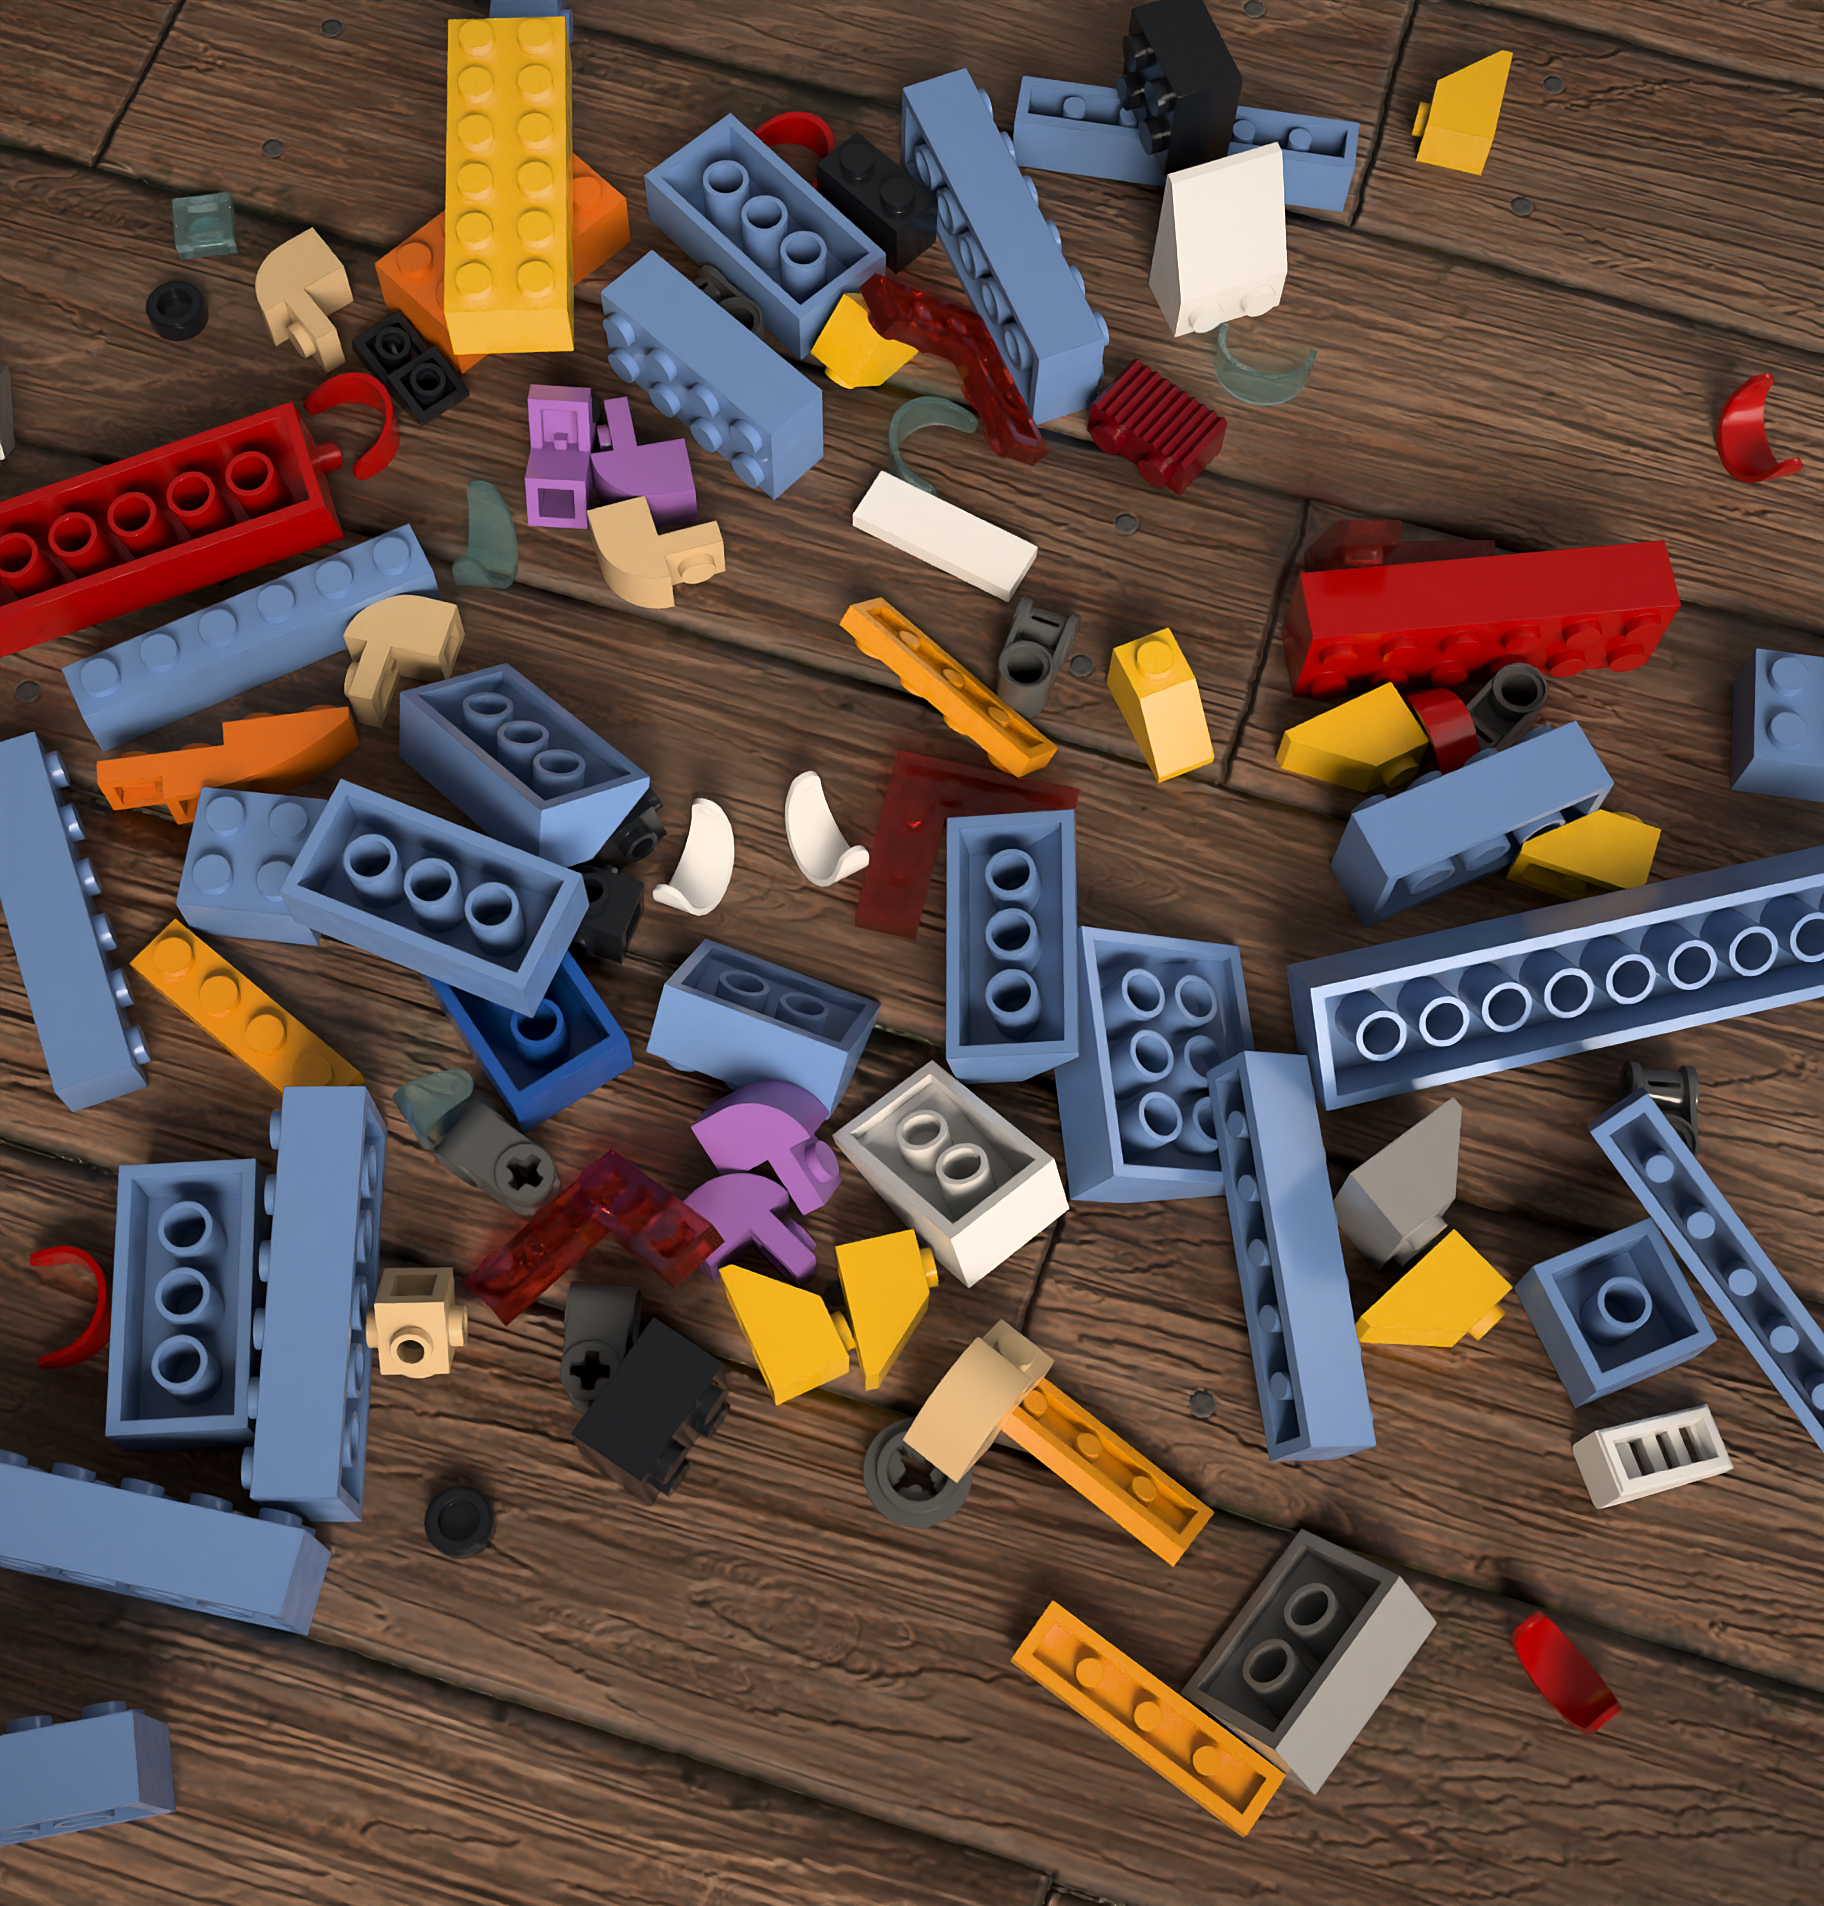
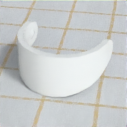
(815, 837)
(705, 862)

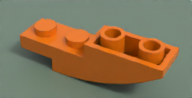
(257, 756)

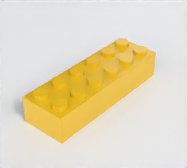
(509, 186)

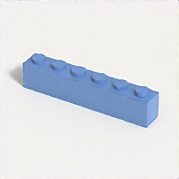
(1091, 134)
(242, 639)
(61, 936)
(1718, 1251)
(1289, 1258)

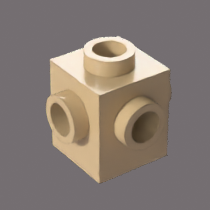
(416, 1322)

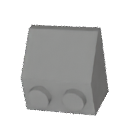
(1398, 1195)

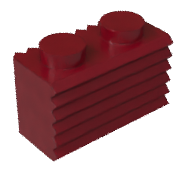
(1156, 427)

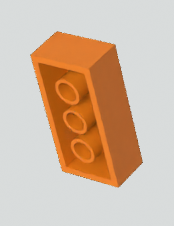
(414, 270)

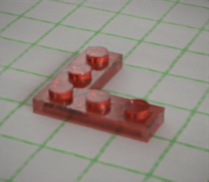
(964, 340)
(1379, 543)
(912, 823)
(605, 1200)

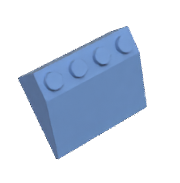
(1139, 1091)

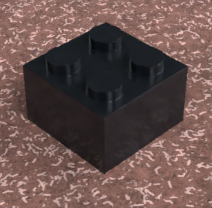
(1179, 83)
(654, 1413)

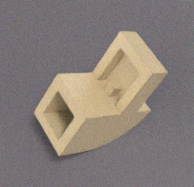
(297, 292)
(646, 565)
(398, 639)
(977, 1399)

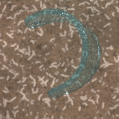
(1257, 386)
(917, 414)
(492, 541)
(436, 1103)

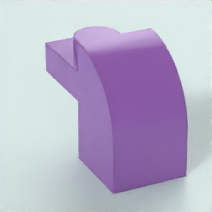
(559, 462)
(650, 470)
(777, 1125)
(748, 1215)

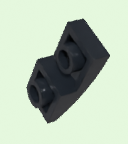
(409, 370)

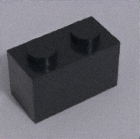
(879, 200)

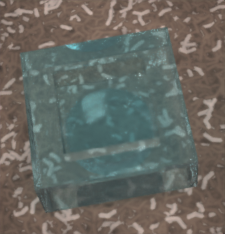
(204, 225)

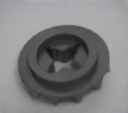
(910, 1506)

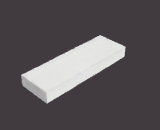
(944, 536)

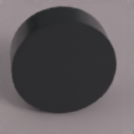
(177, 311)
(460, 1522)

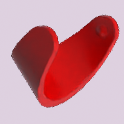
(799, 129)
(368, 390)
(1742, 435)
(1447, 726)
(98, 1332)
(1563, 1674)

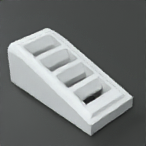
(1613, 1472)

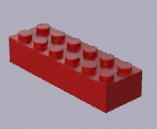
(161, 526)
(1476, 616)

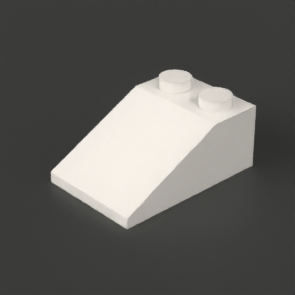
(1221, 241)
(954, 1172)

